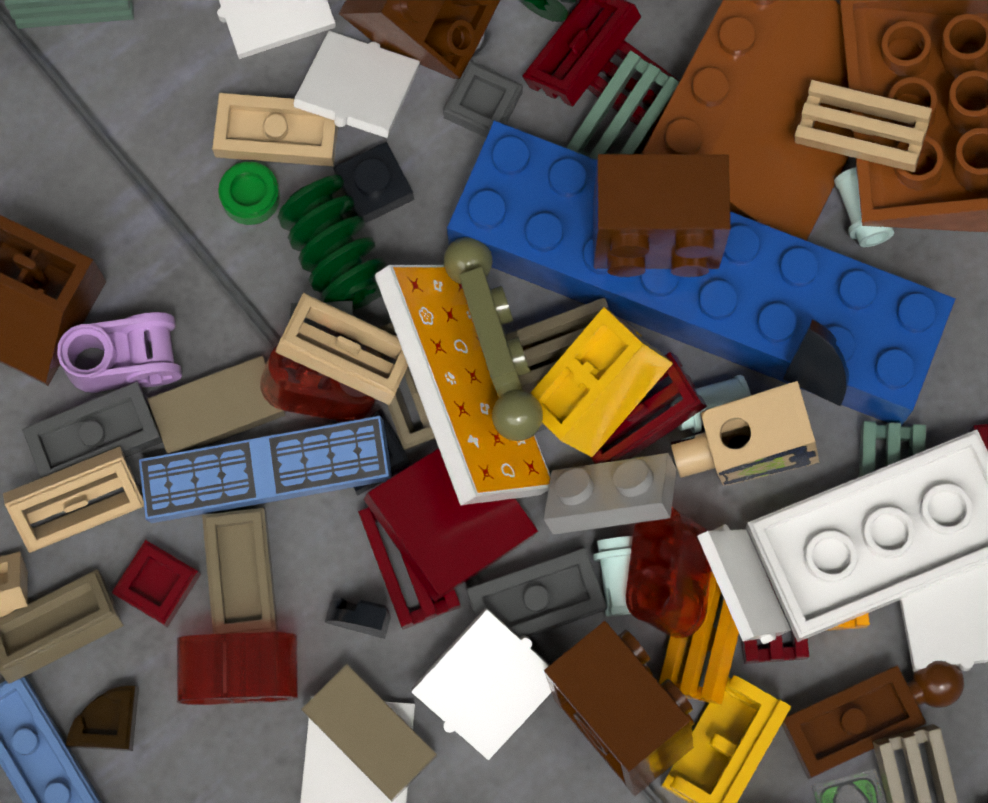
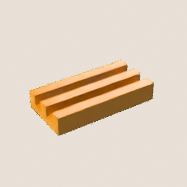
(687, 655)

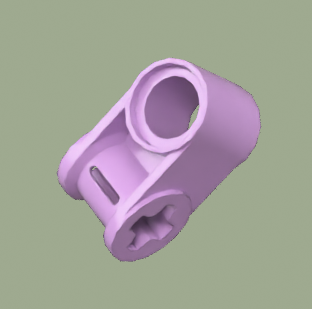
(125, 353)

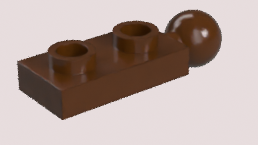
(868, 711)

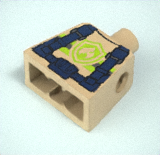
(777, 433)

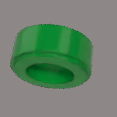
(249, 193)

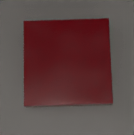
(437, 534)

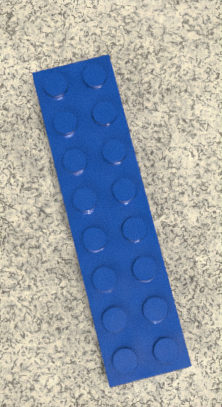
(537, 219)

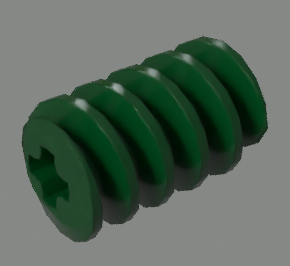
(329, 245)

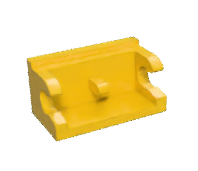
(598, 382)
(727, 745)

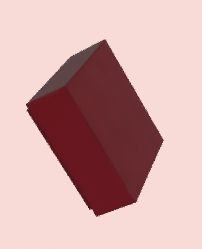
(156, 583)

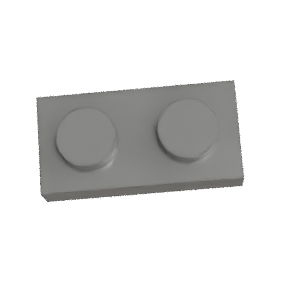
(610, 494)

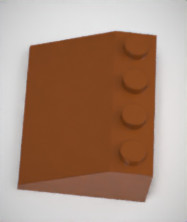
(938, 60)
(746, 103)

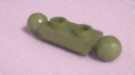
(516, 412)

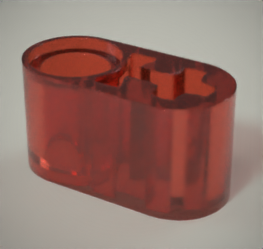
(305, 397)
(667, 564)
(237, 668)

